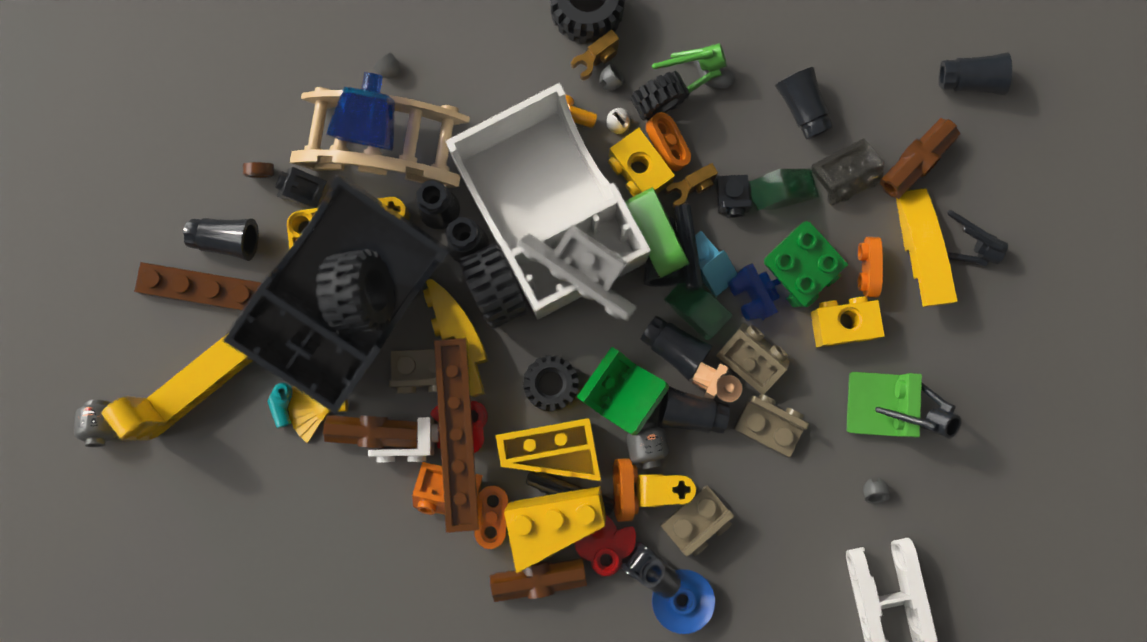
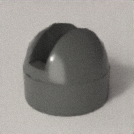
(387, 66)
(612, 77)
(876, 491)

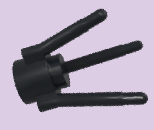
(988, 246)
(940, 420)

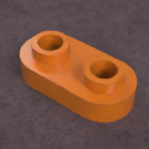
(668, 141)
(871, 255)
(624, 477)
(492, 517)

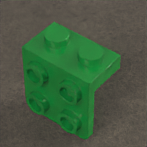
(805, 264)
(623, 392)

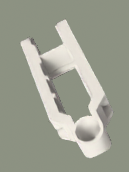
(912, 593)

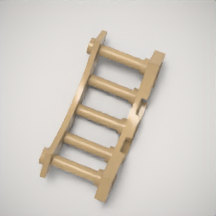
(371, 159)

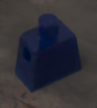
(364, 115)

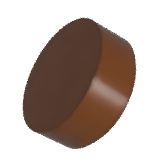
(258, 170)

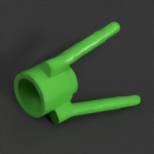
(710, 58)

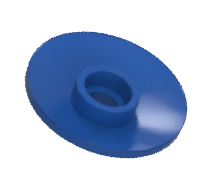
(692, 615)

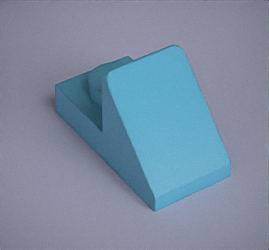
(714, 265)

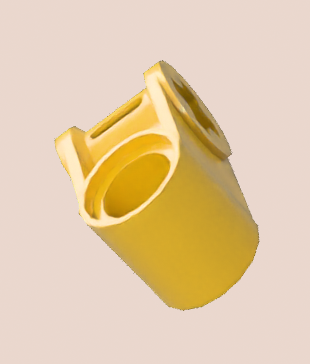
(656, 490)

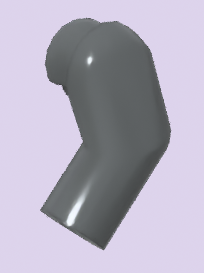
(722, 82)

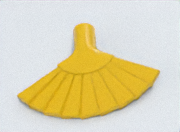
(308, 414)

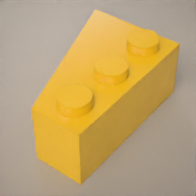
(552, 449)
(551, 523)

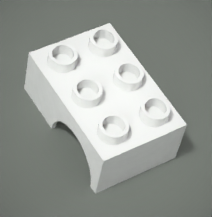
(539, 180)

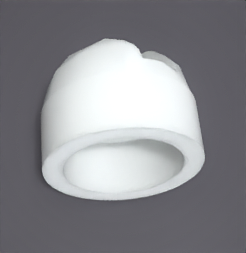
(613, 123)

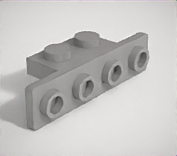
(585, 265)

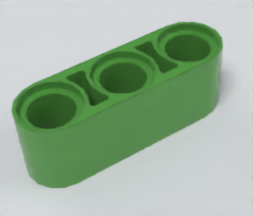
(658, 232)

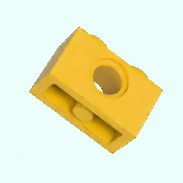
(639, 149)
(865, 322)

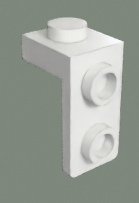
(427, 435)

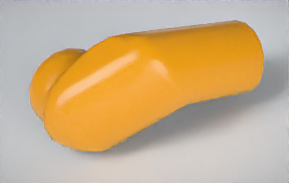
(581, 116)

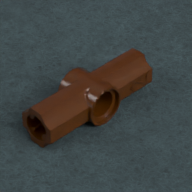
(920, 158)
(371, 431)
(538, 580)

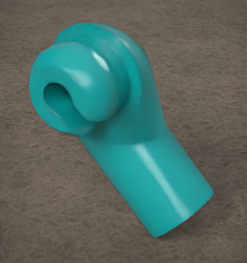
(278, 403)

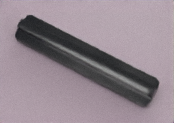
(688, 242)
(555, 485)

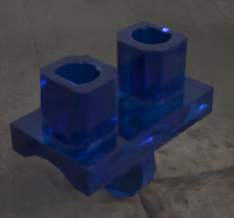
(760, 289)

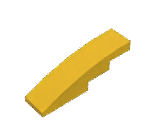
(926, 248)

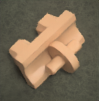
(715, 382)

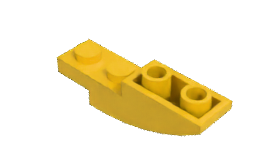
(453, 323)

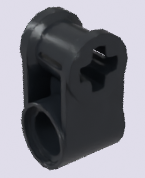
(653, 572)

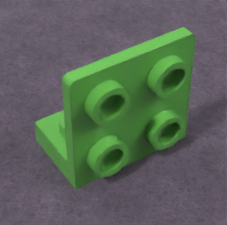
(887, 391)

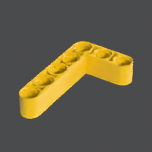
(151, 416)

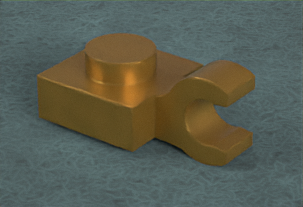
(600, 51)
(699, 181)

